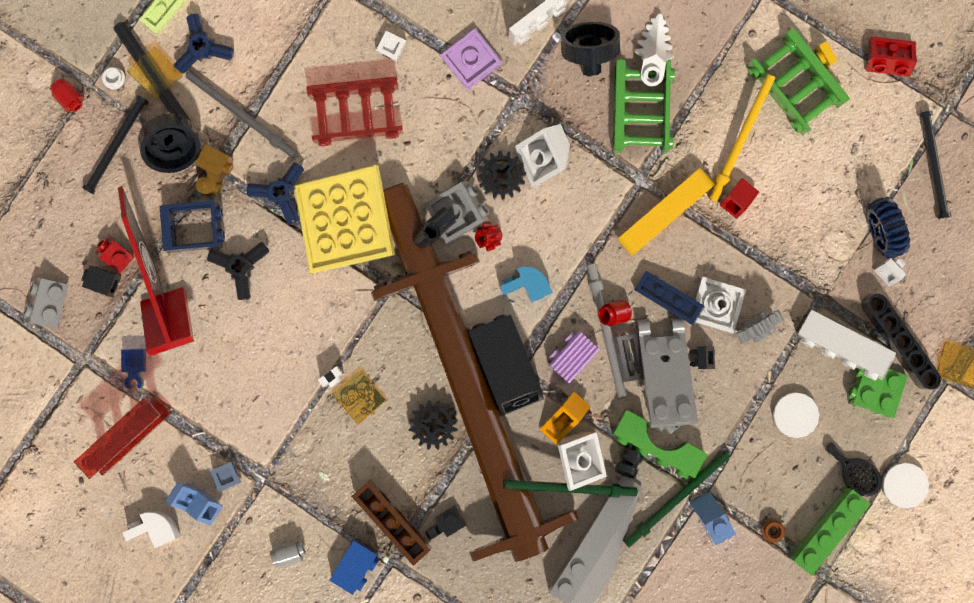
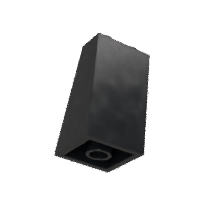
(506, 364)

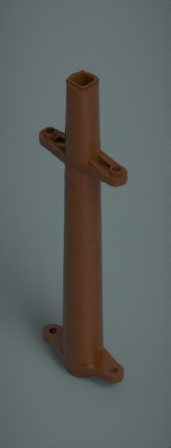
(486, 430)

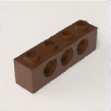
(392, 522)

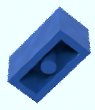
(354, 565)

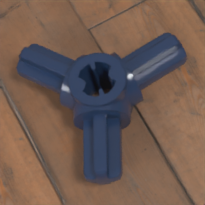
(196, 39)
(284, 202)

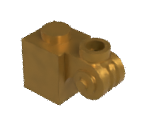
(217, 166)

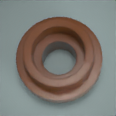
(780, 530)

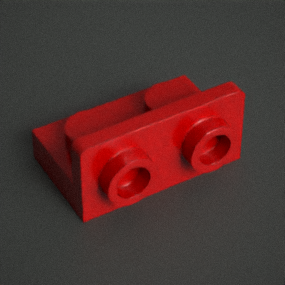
(891, 56)

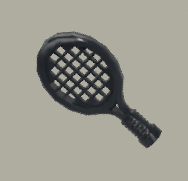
(838, 455)

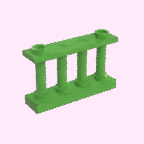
(820, 78)
(622, 117)

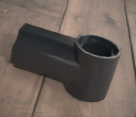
(434, 227)

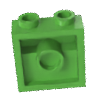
(878, 395)

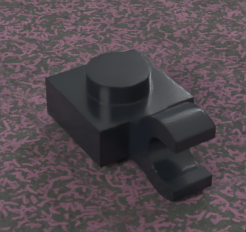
(448, 522)

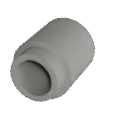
(287, 554)

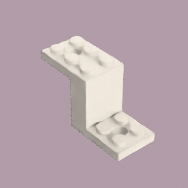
(535, 20)

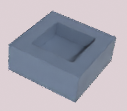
(225, 476)

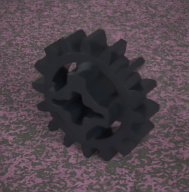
(494, 168)
(430, 440)

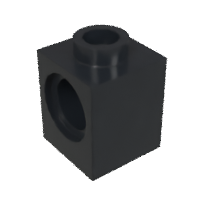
(100, 281)

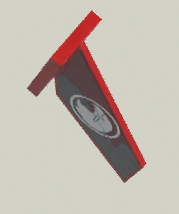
(163, 314)

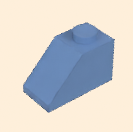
(712, 518)

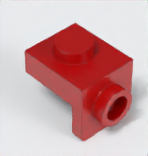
(113, 254)

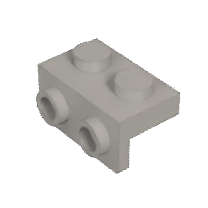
(45, 302)

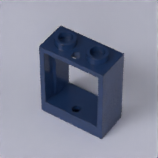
(168, 226)

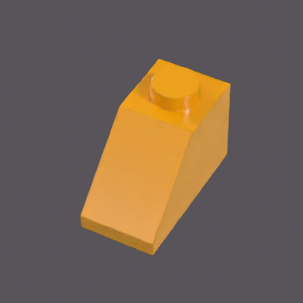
(565, 418)

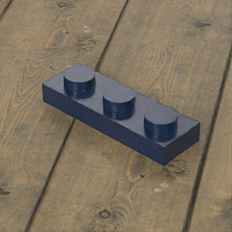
(669, 298)

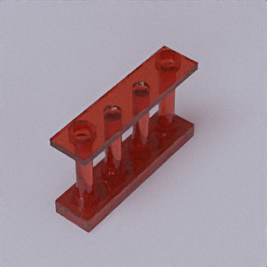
(364, 89)
(122, 437)

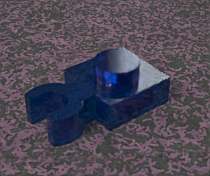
(133, 362)

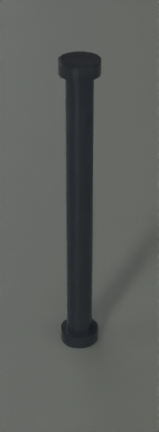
(115, 144)
(935, 165)

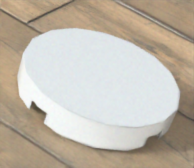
(795, 415)
(905, 485)

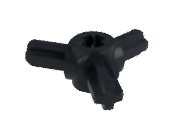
(229, 263)

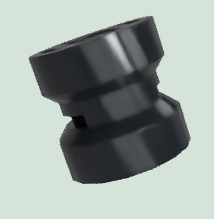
(629, 462)

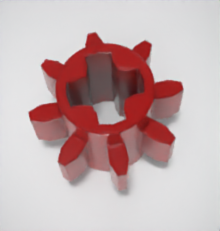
(488, 236)

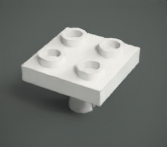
(721, 304)

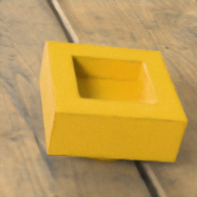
(826, 54)

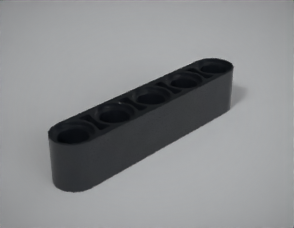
(910, 347)

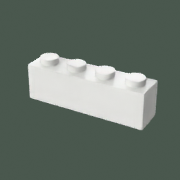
(846, 345)

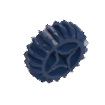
(888, 227)

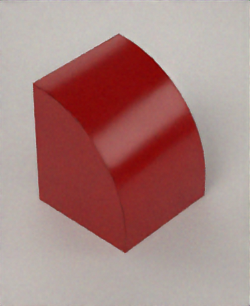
(739, 198)

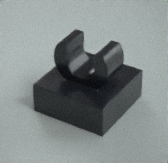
(706, 357)

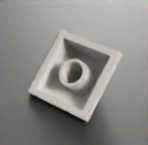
(544, 154)
(581, 459)

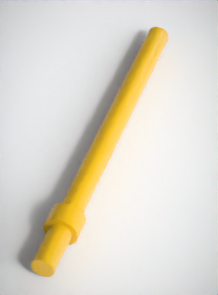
(723, 178)

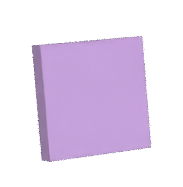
(471, 59)

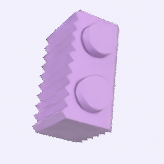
(573, 356)

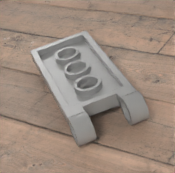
(667, 383)

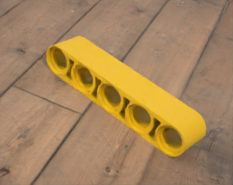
(666, 211)

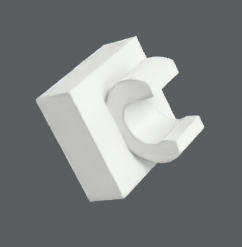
(891, 271)

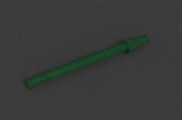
(611, 490)
(643, 529)

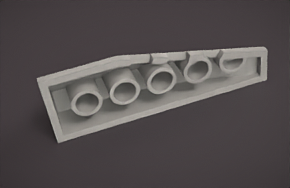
(597, 551)

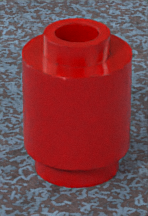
(66, 95)
(615, 313)

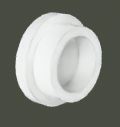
(113, 78)

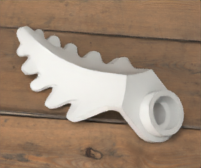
(654, 50)

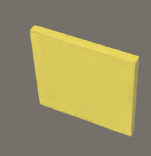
(344, 219)

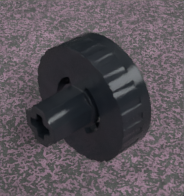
(590, 45)
(169, 132)

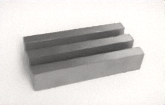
(625, 358)

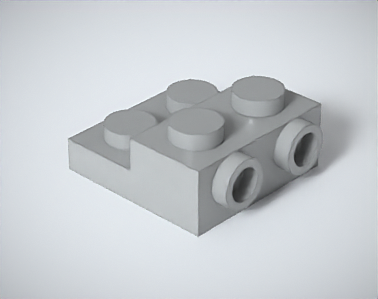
(465, 206)

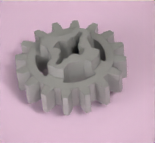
(759, 326)

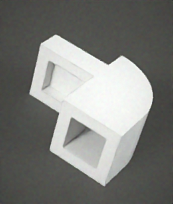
(157, 524)

